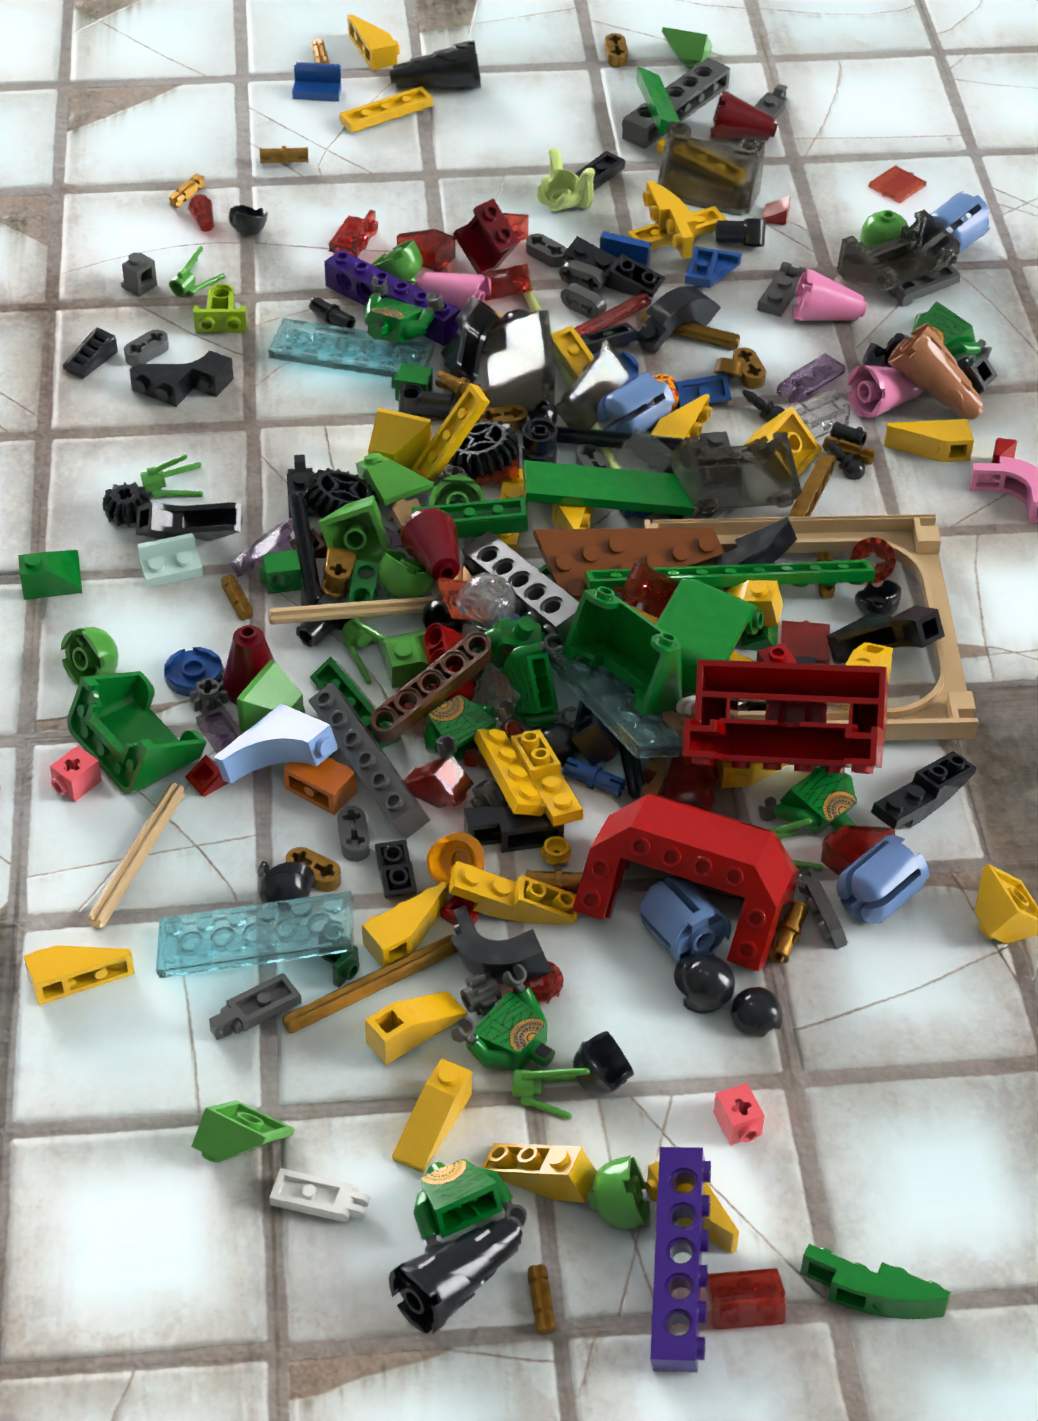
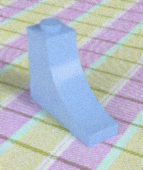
(275, 739)

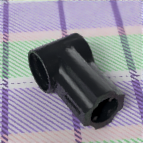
(747, 232)
(418, 402)
(314, 632)

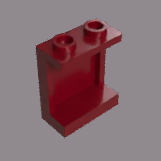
(487, 237)

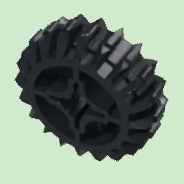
(487, 449)
(332, 490)

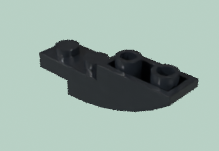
(622, 273)
(926, 793)

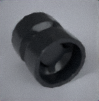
(539, 441)

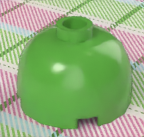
(881, 228)
(402, 262)
(403, 576)
(89, 653)
(620, 1194)

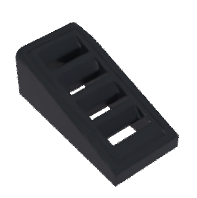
(98, 340)

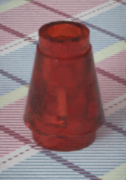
(202, 211)

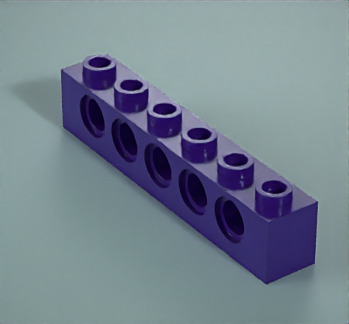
(353, 279)
(671, 1351)

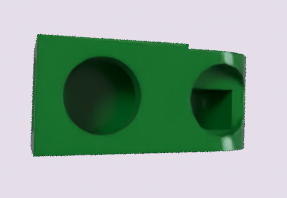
(364, 586)

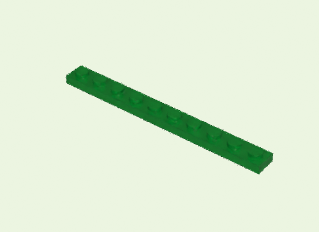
(720, 576)

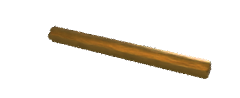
(368, 984)

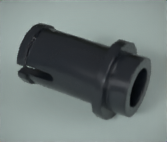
(848, 433)

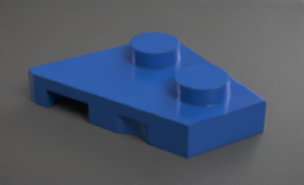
(710, 266)

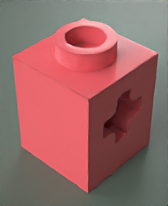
(75, 773)
(738, 1114)

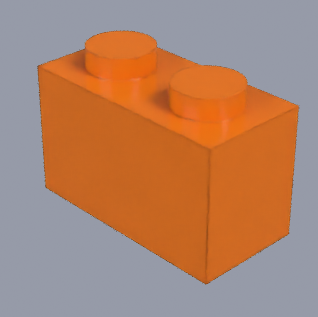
(326, 786)

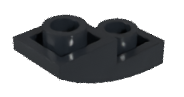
(395, 869)

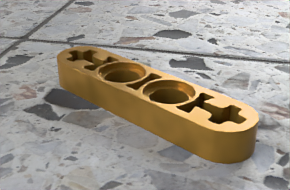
(814, 486)

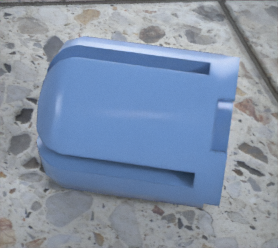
(954, 214)
(635, 404)
(881, 880)
(683, 918)

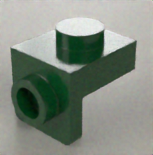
(344, 966)

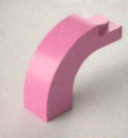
(1010, 477)

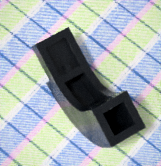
(672, 310)
(497, 956)

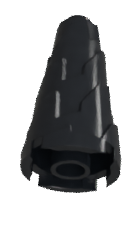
(443, 69)
(450, 1273)

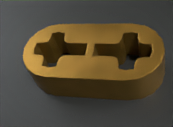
(616, 50)
(730, 366)
(753, 371)
(508, 414)
(320, 866)

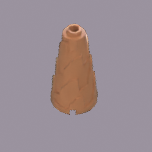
(935, 369)

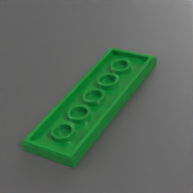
(605, 488)

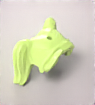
(564, 187)

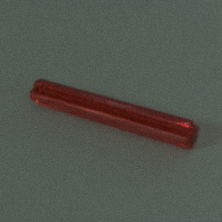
(615, 314)

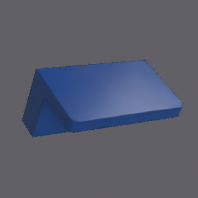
(317, 81)
(633, 248)
(716, 386)

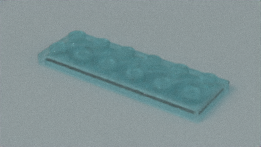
(345, 348)
(613, 705)
(255, 934)

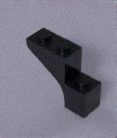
(465, 348)
(175, 381)
(204, 520)
(911, 628)

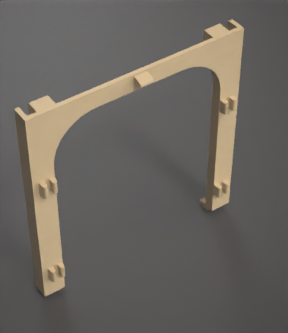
(916, 543)

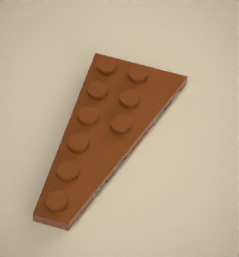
(576, 550)

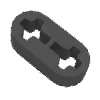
(545, 250)
(583, 274)
(583, 300)
(146, 347)
(590, 451)
(357, 833)

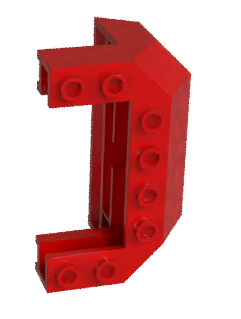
(795, 716)
(700, 849)

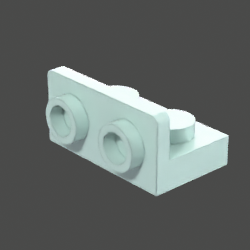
(169, 560)

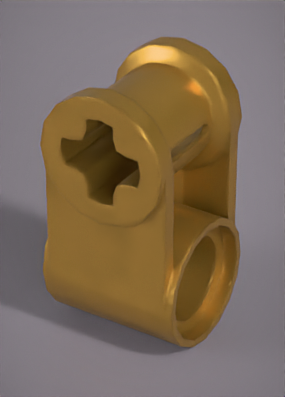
(337, 571)

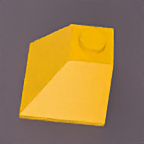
(400, 436)
(801, 441)
(1005, 907)

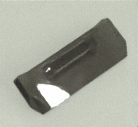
(597, 380)

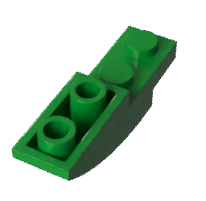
(886, 1293)

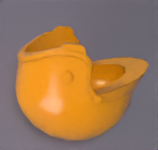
(453, 848)

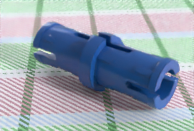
(594, 777)

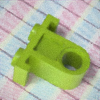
(220, 312)

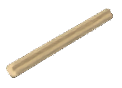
(348, 610)
(136, 856)

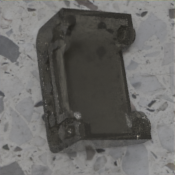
(710, 172)
(916, 253)
(521, 362)
(737, 474)

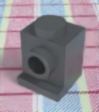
(138, 269)

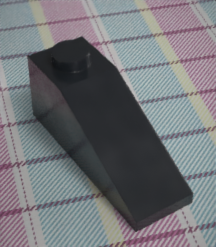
(593, 737)

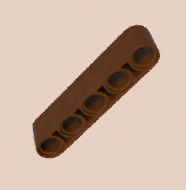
(427, 700)

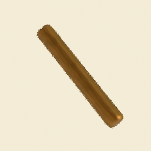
(704, 333)

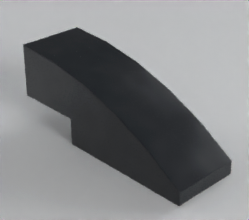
(760, 546)
(508, 829)

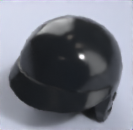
(284, 881)
(705, 982)
(606, 1063)

